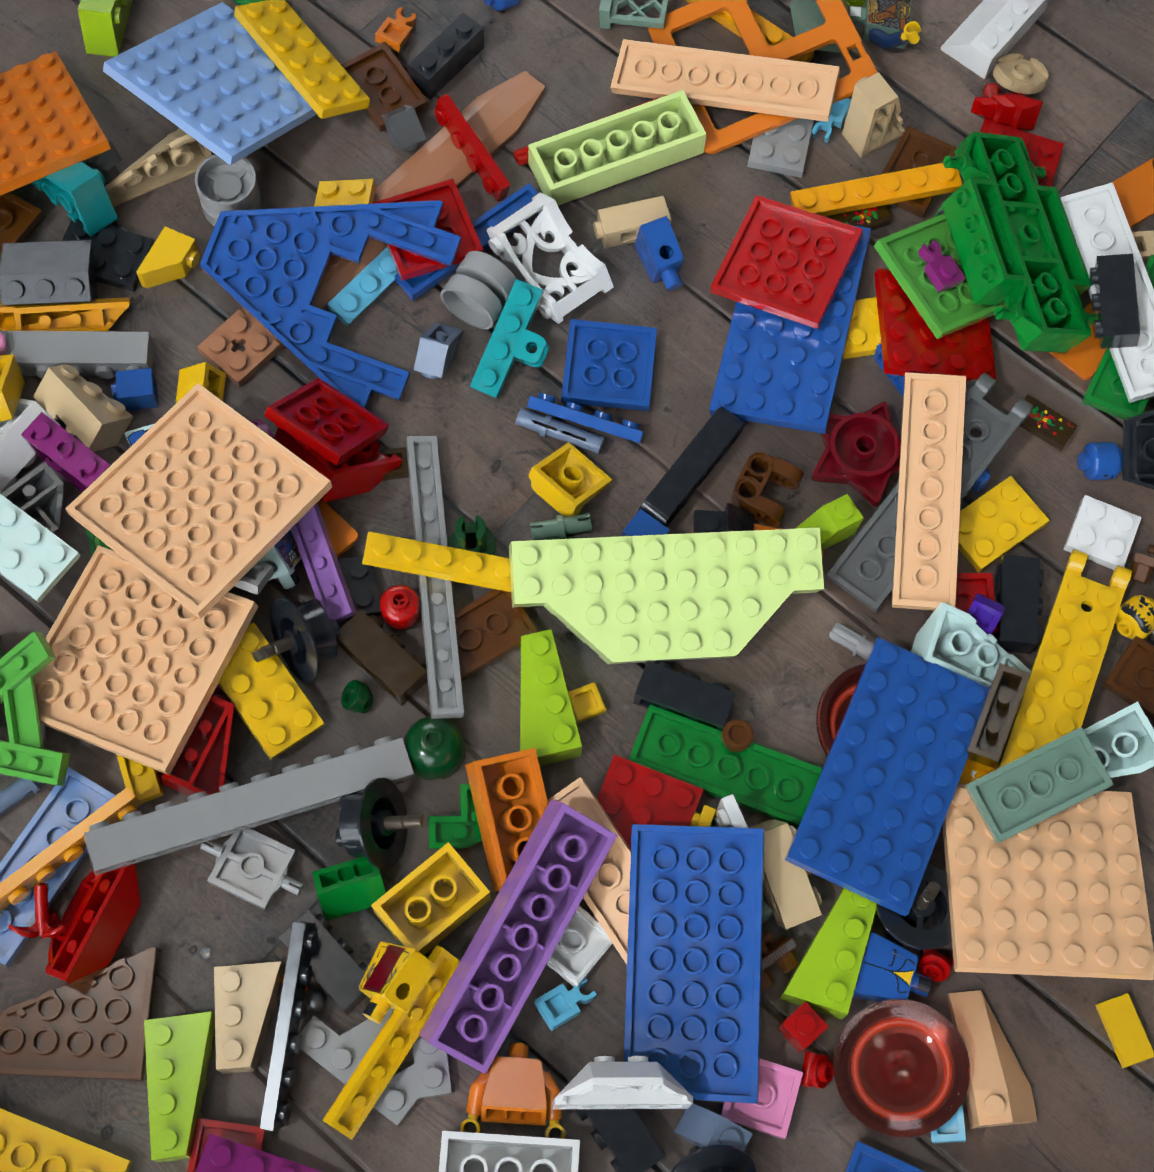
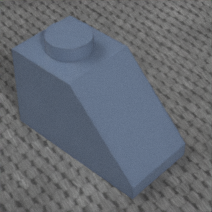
(437, 350)
(709, 1128)

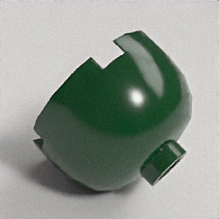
(434, 748)

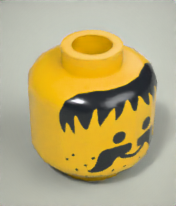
(1136, 617)

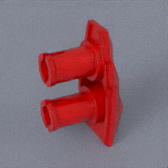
(1008, 109)

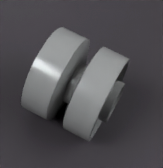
(226, 187)
(478, 290)

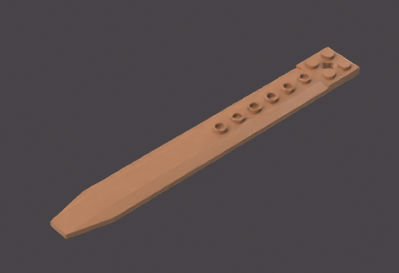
(494, 119)

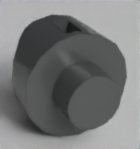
(106, 163)

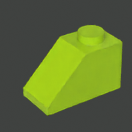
(836, 521)

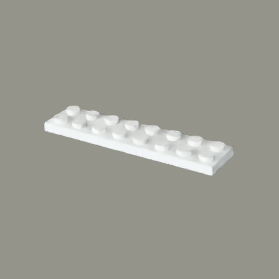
(1101, 231)

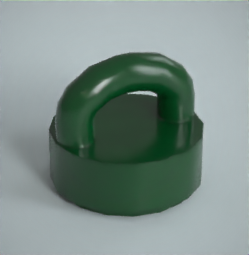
(357, 697)

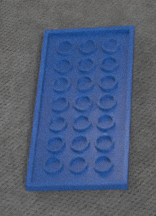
(784, 369)
(889, 777)
(697, 956)

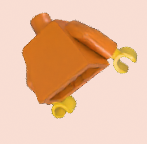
(514, 1093)

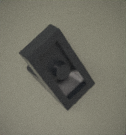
(723, 521)

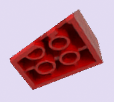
(351, 477)

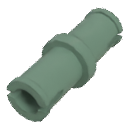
(561, 526)

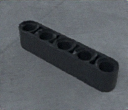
(693, 466)

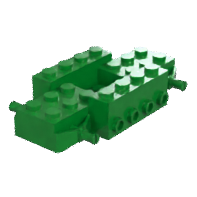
(1017, 243)

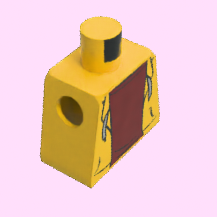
(394, 979)

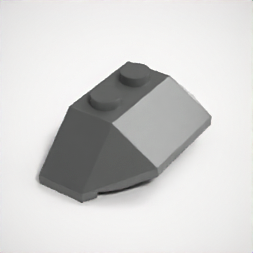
(40, 496)

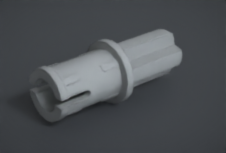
(851, 640)

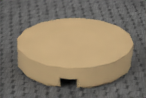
(1020, 74)

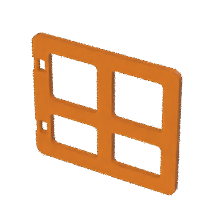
(836, 29)

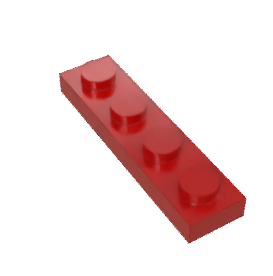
(476, 154)

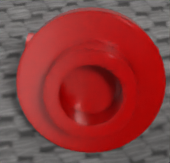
(935, 965)
(816, 1070)

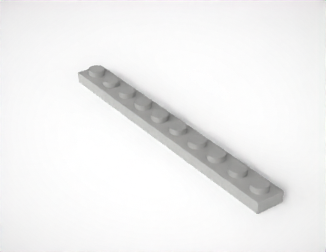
(435, 593)

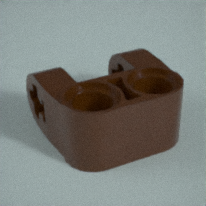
(777, 472)

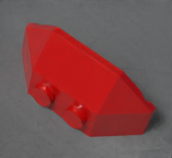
(94, 924)

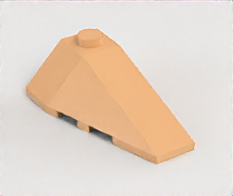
(997, 1085)

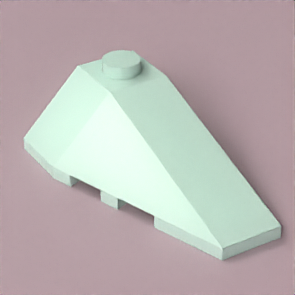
(960, 645)
(1124, 742)

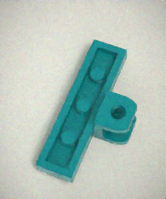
(511, 341)

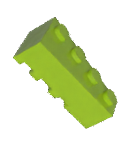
(103, 25)

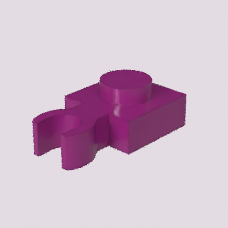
(940, 269)

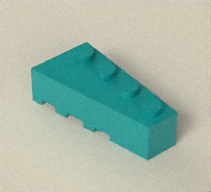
(81, 194)

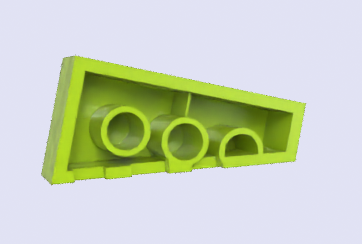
(545, 708)
(834, 958)
(176, 1080)

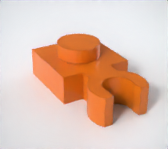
(396, 31)

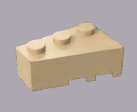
(872, 115)
(82, 407)
(785, 883)
(242, 1012)

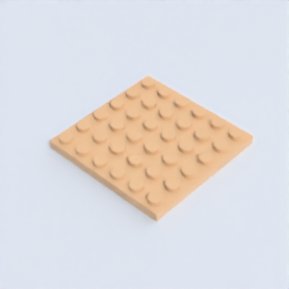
(199, 499)
(134, 662)
(1052, 896)

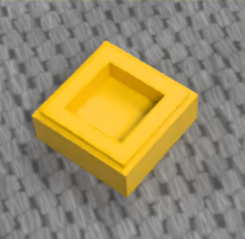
(586, 702)

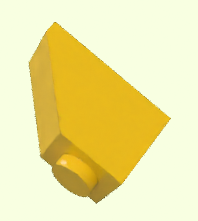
(168, 259)

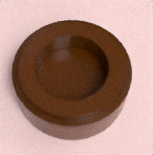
(737, 735)

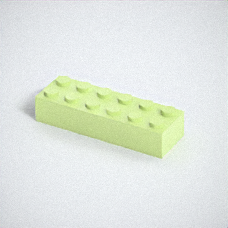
(617, 148)

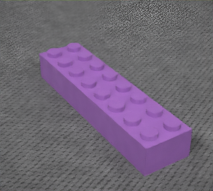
(518, 936)

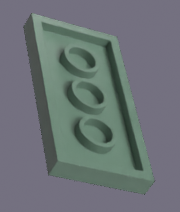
(1038, 785)

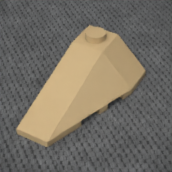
(164, 163)

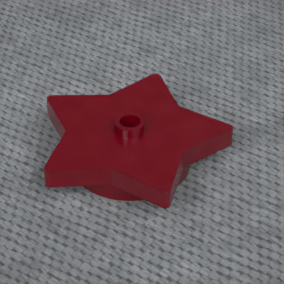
(860, 452)

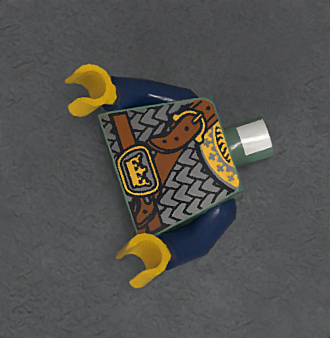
(886, 23)

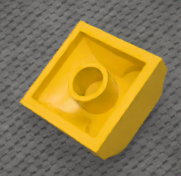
(567, 480)

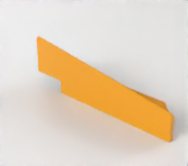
(67, 316)

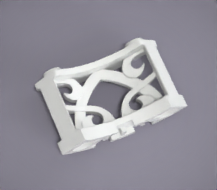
(589, 272)

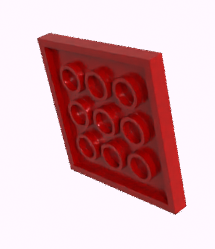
(786, 261)
(912, 346)

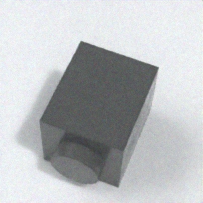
(404, 128)

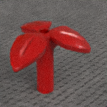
(46, 923)

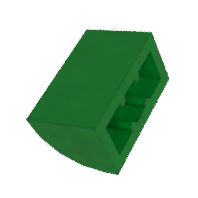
(348, 887)

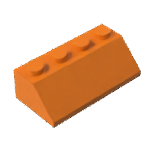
(508, 806)

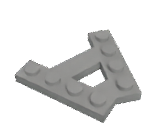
(343, 1053)

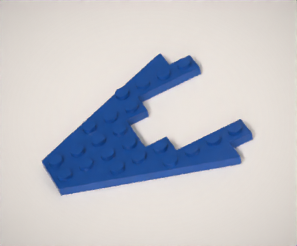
(278, 259)

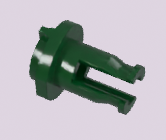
(473, 532)

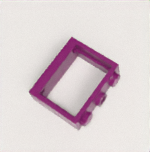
(70, 456)

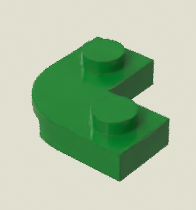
(459, 830)

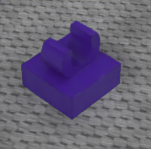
(986, 612)

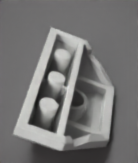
(623, 1086)

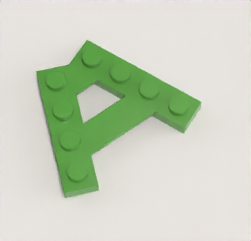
(24, 752)

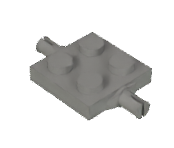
(252, 867)

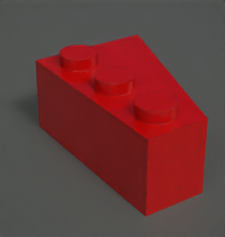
(205, 755)

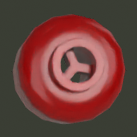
(400, 607)

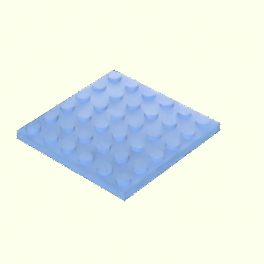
(213, 84)

